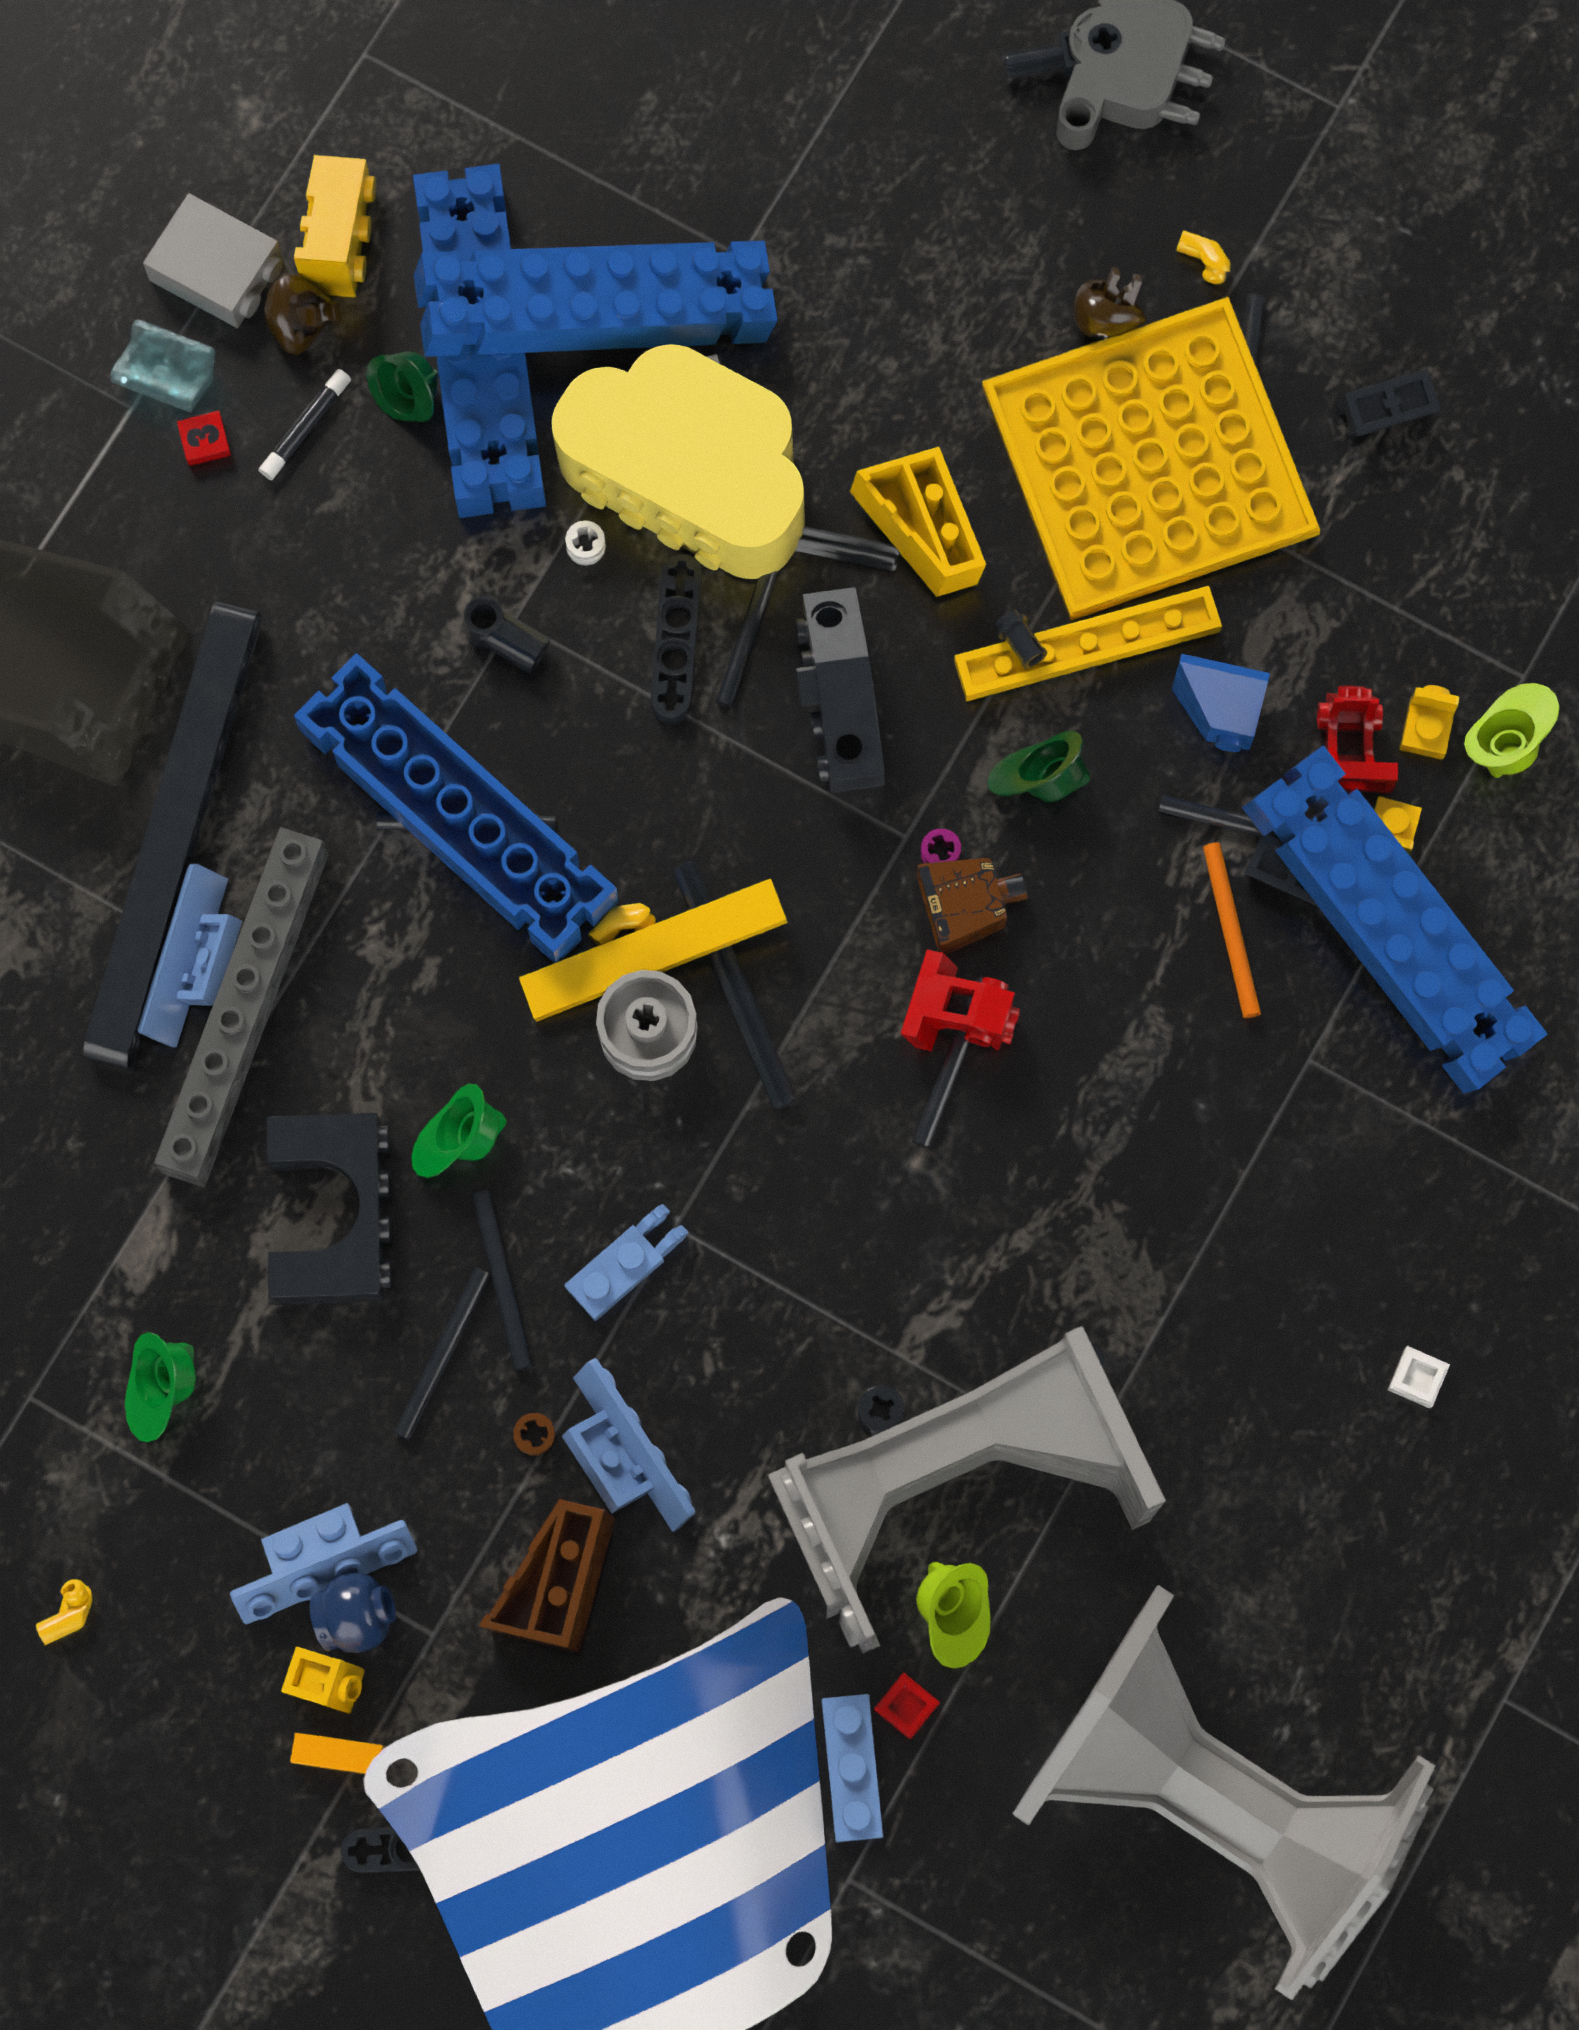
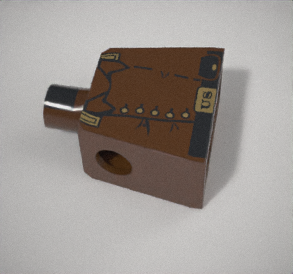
(966, 900)

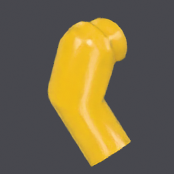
(1209, 252)
(621, 918)
(72, 1612)

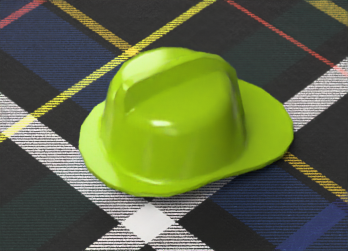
(1512, 729)
(956, 1611)

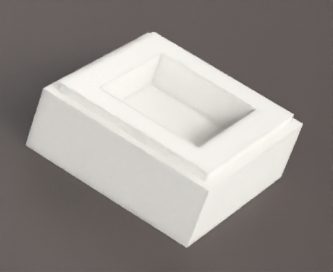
(1418, 1377)

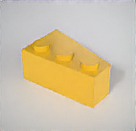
(336, 225)
(923, 518)

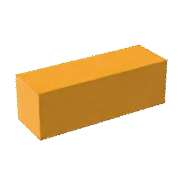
(333, 1753)

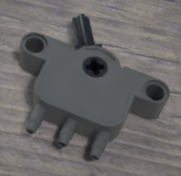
(1133, 73)

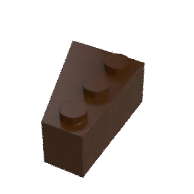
(557, 1581)

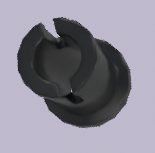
(1020, 638)

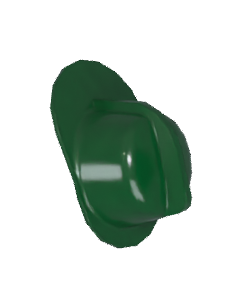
(403, 385)
(1044, 769)

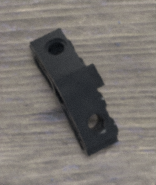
(841, 683)

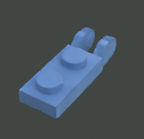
(623, 1265)

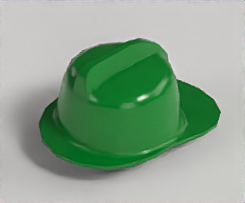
(459, 1131)
(158, 1380)

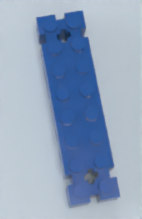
(594, 298)
(482, 394)
(456, 808)
(1394, 921)

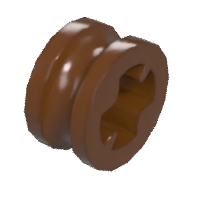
(526, 1445)

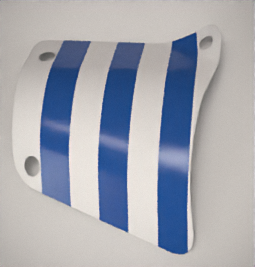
(632, 1841)

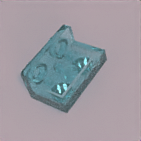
(165, 366)

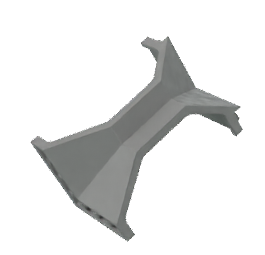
(1040, 1415)
(1314, 1857)

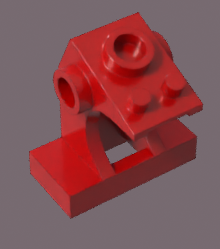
(1356, 711)
(989, 1017)

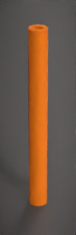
(1231, 930)

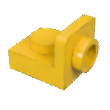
(1429, 721)
(1399, 819)
(323, 1680)

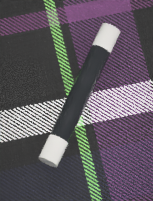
(304, 424)

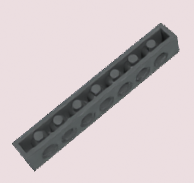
(241, 1007)

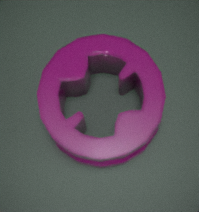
(948, 839)

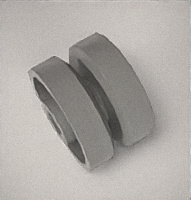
(641, 999)

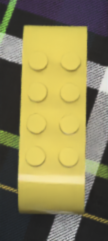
(686, 457)

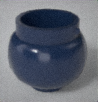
(352, 1613)

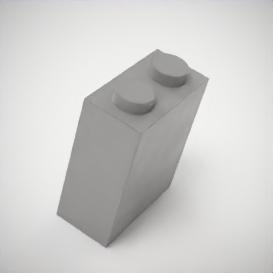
(214, 261)

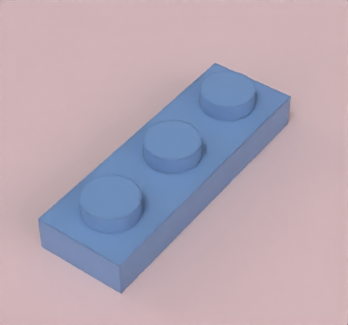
(852, 1768)

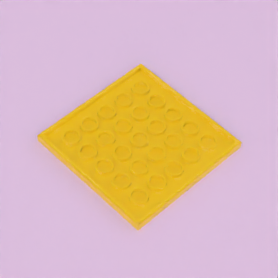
(1150, 458)

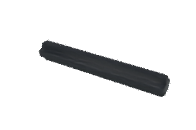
(848, 548)

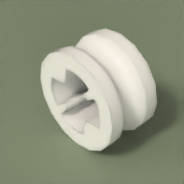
(572, 540)

